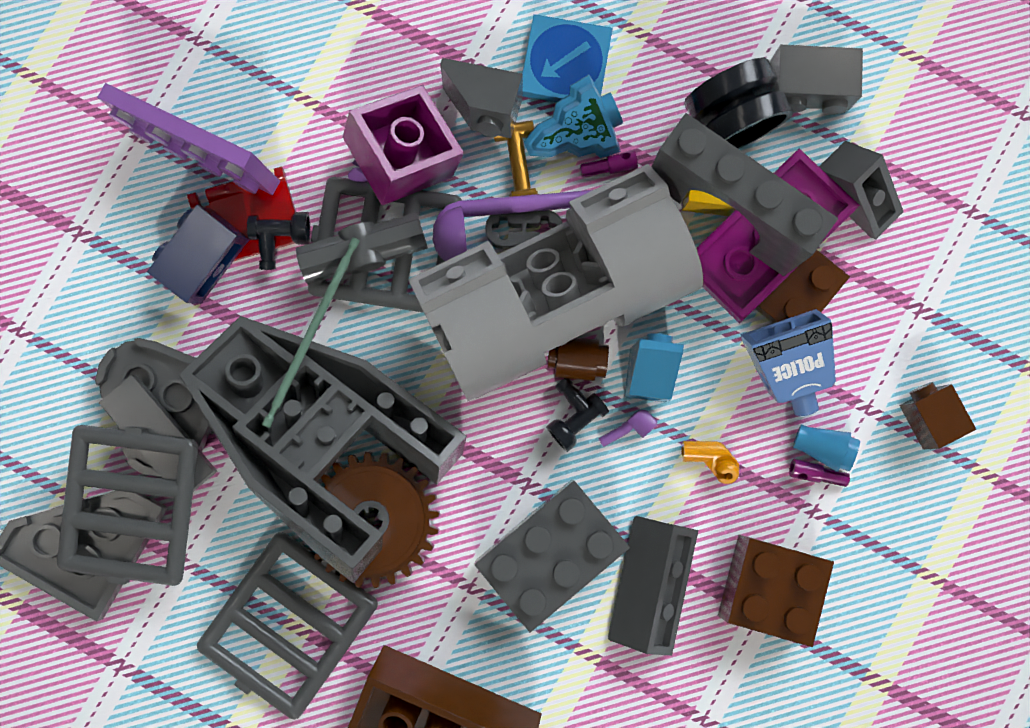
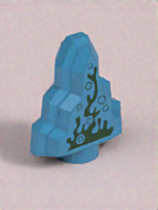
(580, 124)

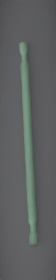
(268, 420)

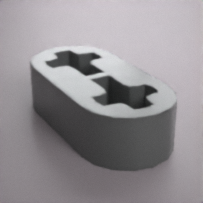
(518, 220)

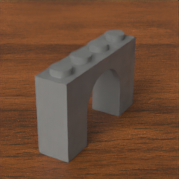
(785, 218)

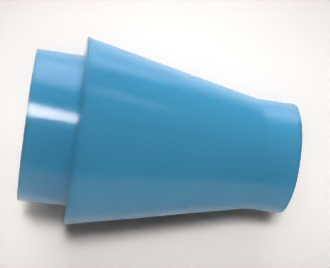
(828, 446)

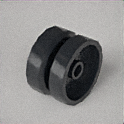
(740, 103)

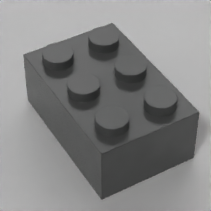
(551, 555)

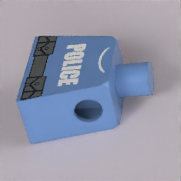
(794, 359)

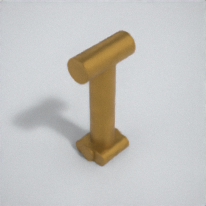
(518, 158)

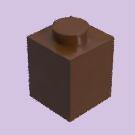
(937, 415)

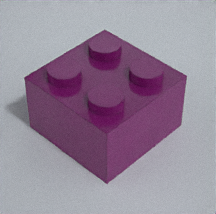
(402, 144)

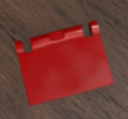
(237, 204)

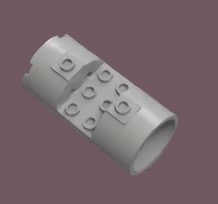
(610, 261)

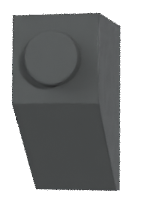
(484, 96)
(868, 181)

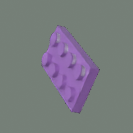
(186, 140)

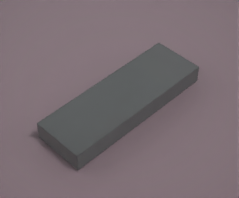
(136, 406)

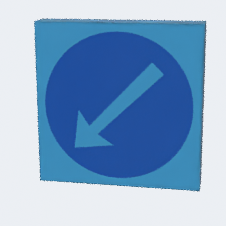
(563, 54)

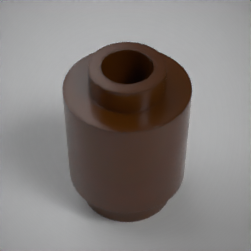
(579, 359)

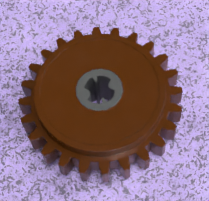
(401, 508)

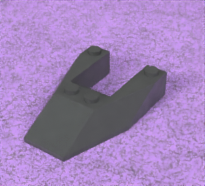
(318, 420)

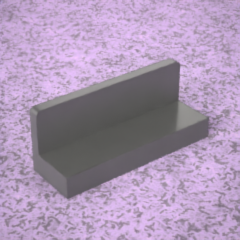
(652, 586)

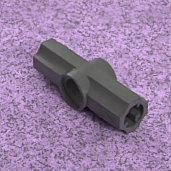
(376, 246)

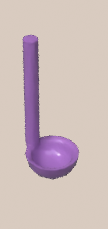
(449, 227)

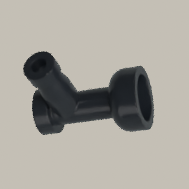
(266, 229)
(586, 411)

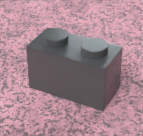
(819, 77)

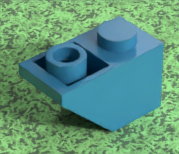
(653, 368)

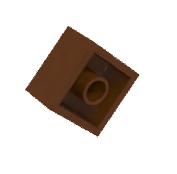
(775, 590)

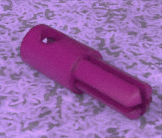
(611, 165)
(817, 473)

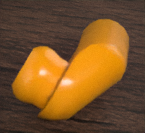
(715, 456)

